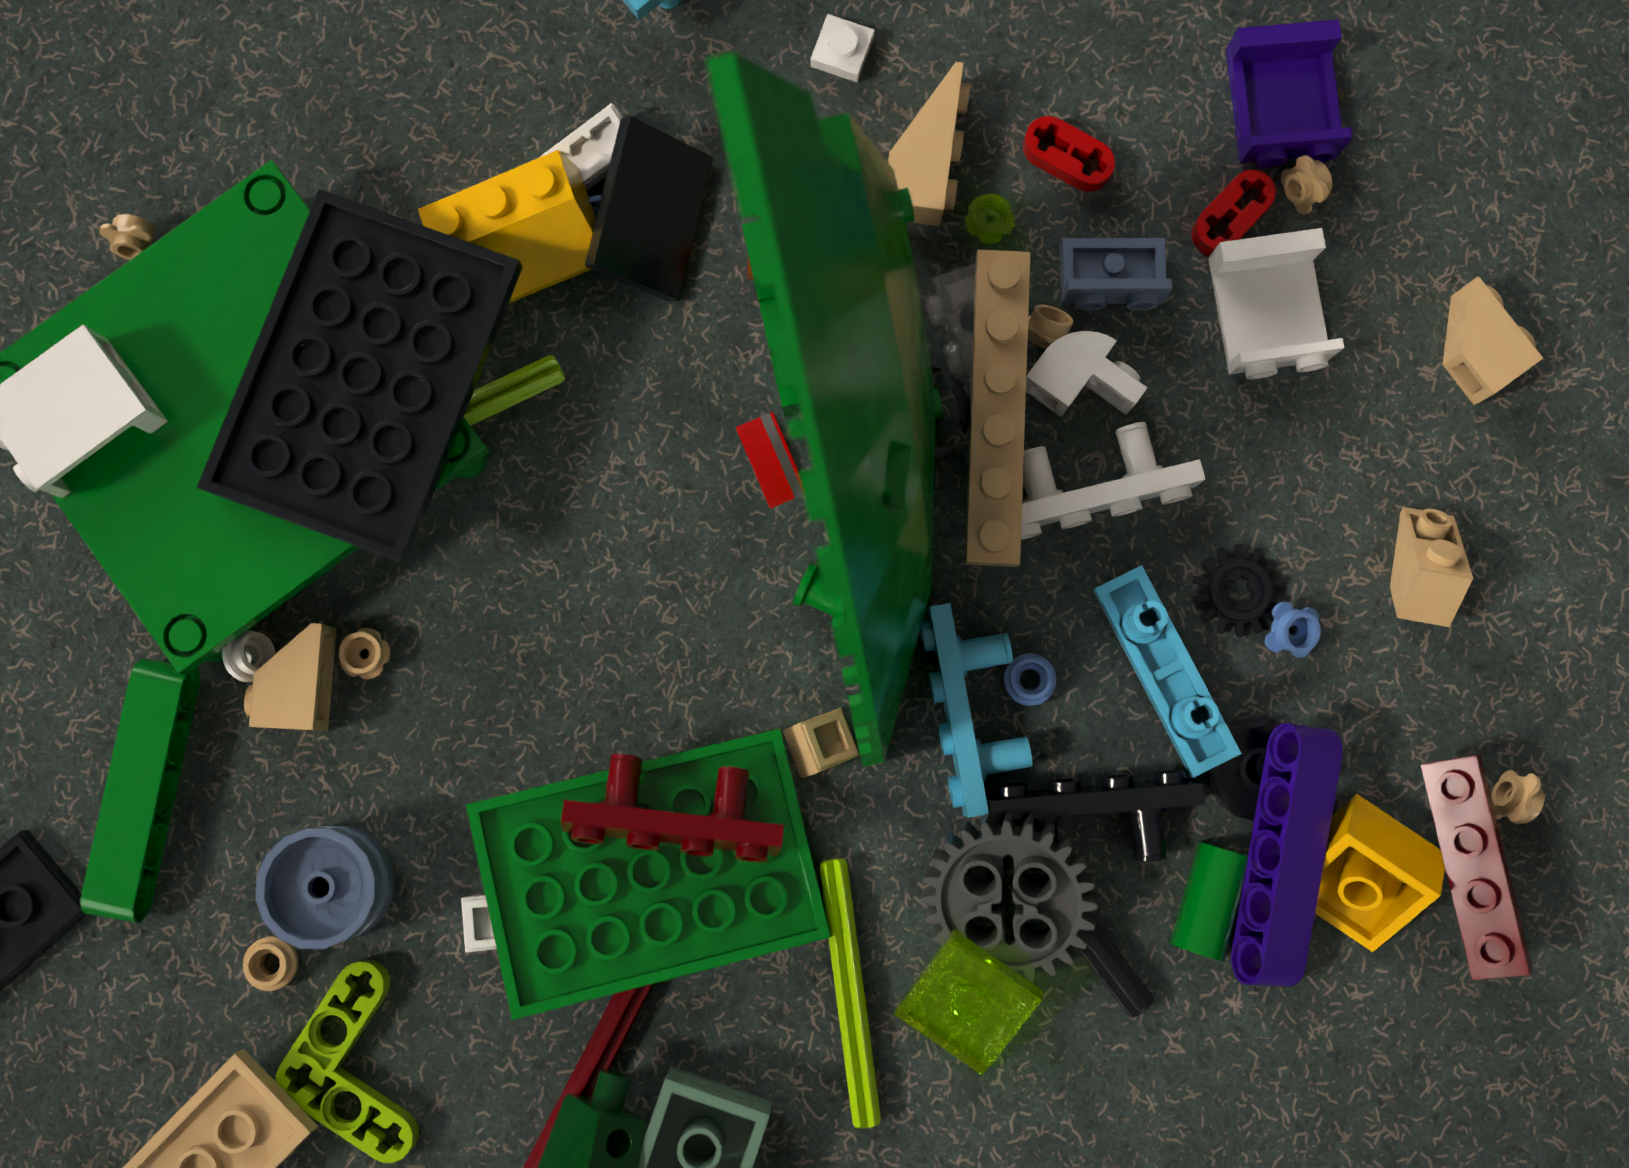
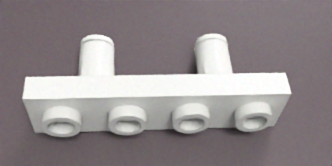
(1121, 496)

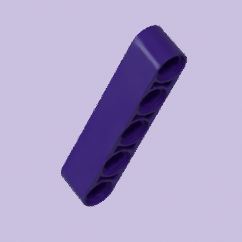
(1286, 855)

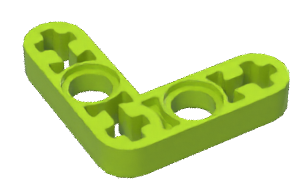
(326, 1065)

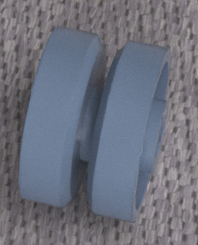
(293, 892)

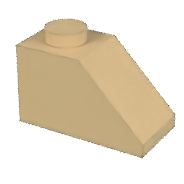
(295, 683)

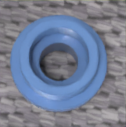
(1046, 677)

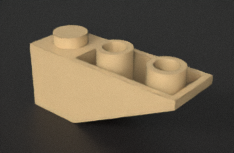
(927, 147)

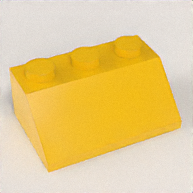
(527, 214)

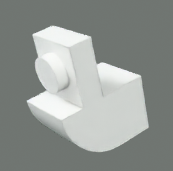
(1079, 362)

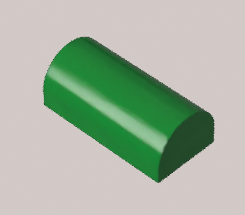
(1210, 902)

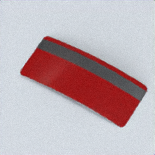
(770, 459)

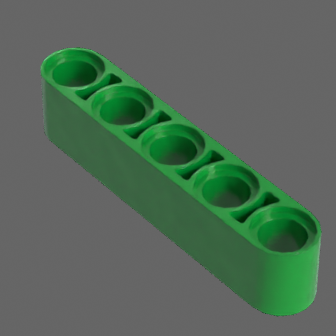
(140, 791)

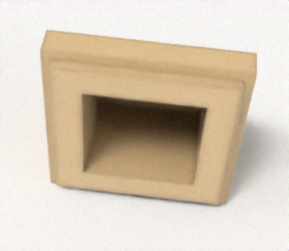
(821, 743)

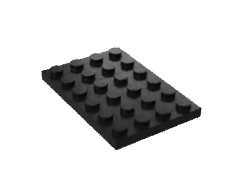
(361, 376)

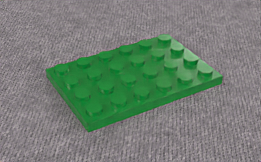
(615, 917)

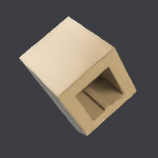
(1485, 343)
(1429, 567)

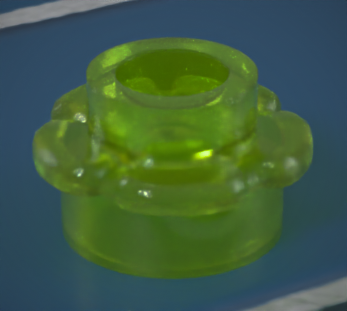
(991, 205)

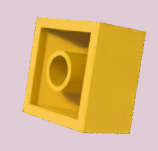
(1375, 874)

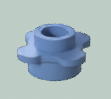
(1305, 632)

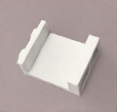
(1271, 304)
(70, 408)

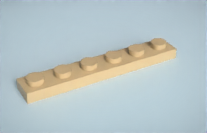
(997, 408)

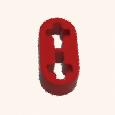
(1075, 144)
(1225, 205)

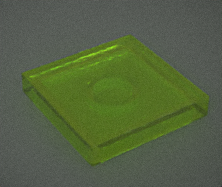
(968, 1002)

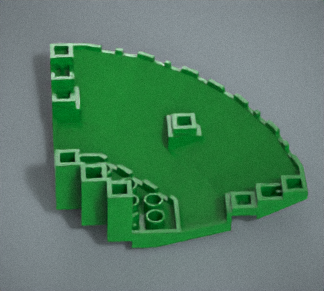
(848, 358)

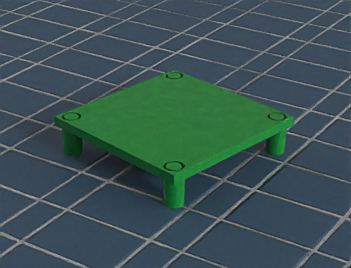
(186, 329)

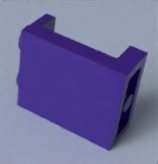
(1286, 93)

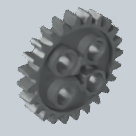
(1059, 900)

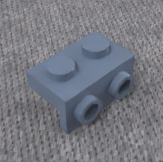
(1113, 272)

